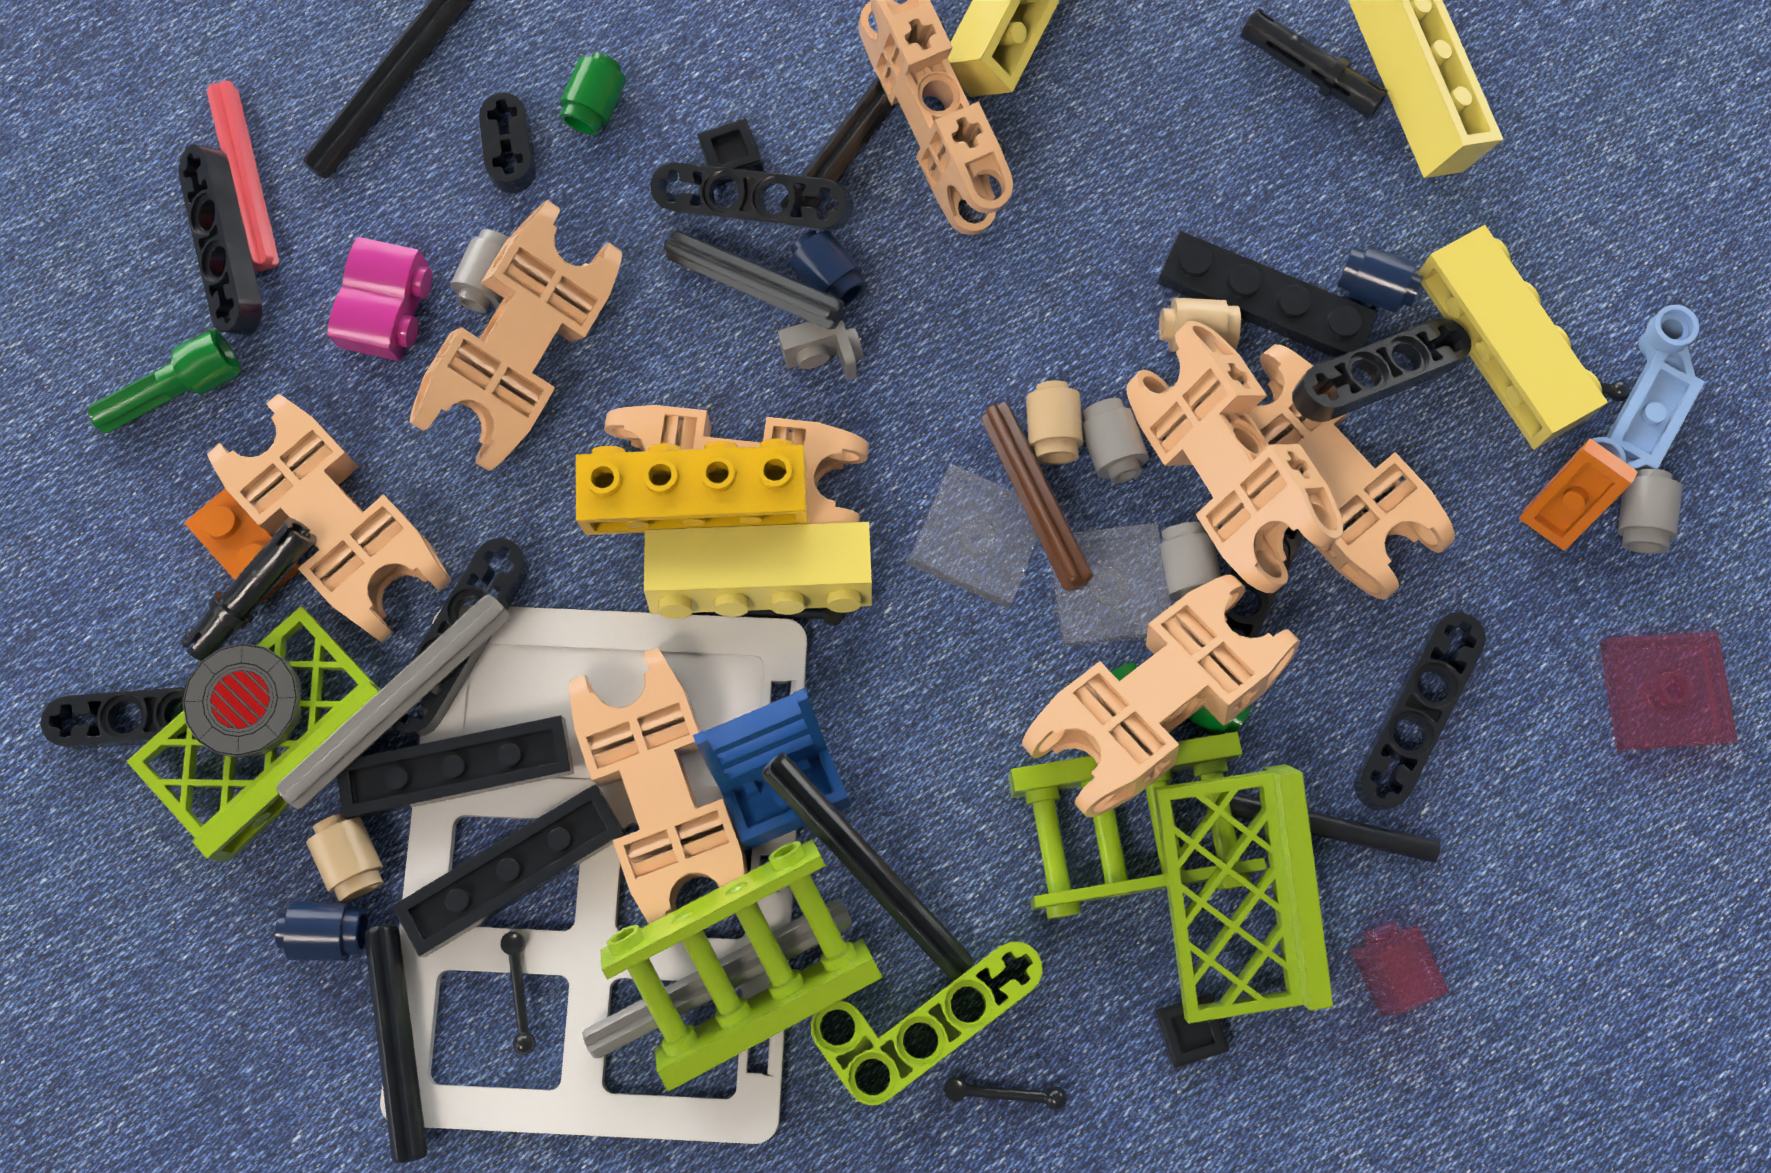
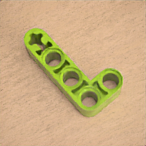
(935, 1012)

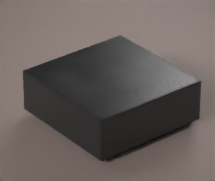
(731, 148)
(1189, 1041)

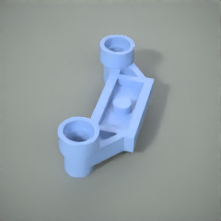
(1661, 392)

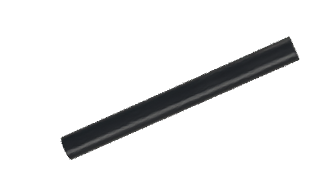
(1352, 832)

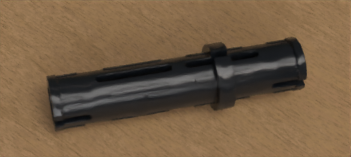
(1314, 64)
(236, 604)

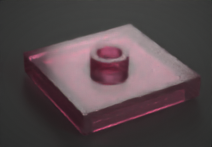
(1667, 691)

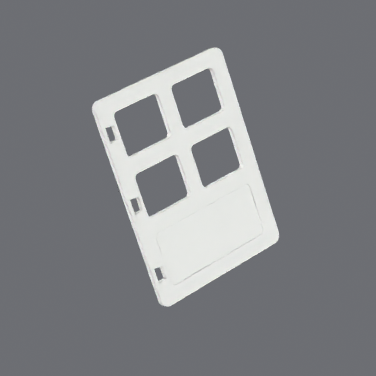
(526, 678)

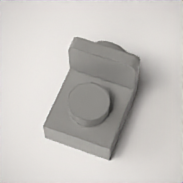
(812, 345)

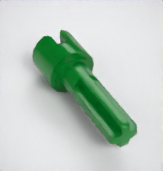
(195, 366)

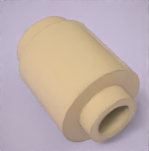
(1213, 313)
(1054, 422)
(345, 857)

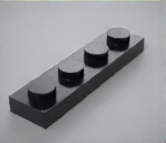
(1267, 296)
(455, 767)
(508, 871)

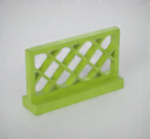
(259, 802)
(1293, 887)

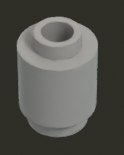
(472, 269)
(1113, 440)
(1650, 512)
(1188, 558)

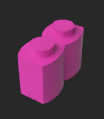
(379, 299)

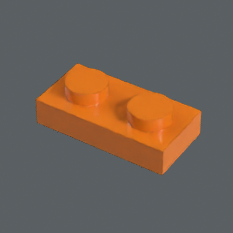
(1578, 494)
(231, 535)

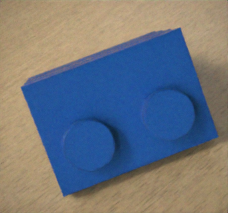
(745, 745)

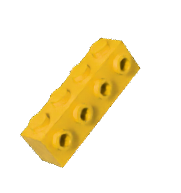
(691, 487)

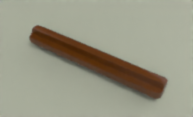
(1037, 497)

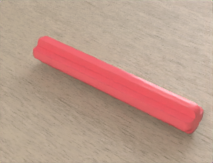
(236, 144)

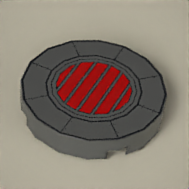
(242, 701)

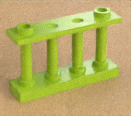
(1041, 789)
(738, 1020)

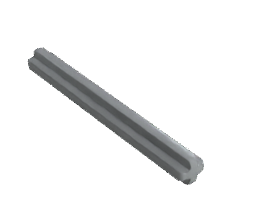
(392, 702)
(691, 992)

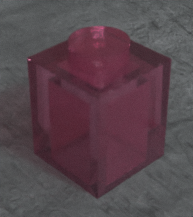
(1398, 968)

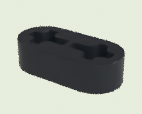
(496, 144)

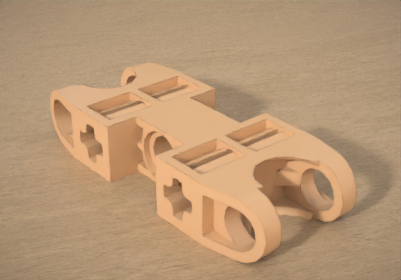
(914, 63)
(495, 371)
(824, 445)
(1252, 482)
(1353, 482)
(356, 548)
(1130, 720)
(644, 750)

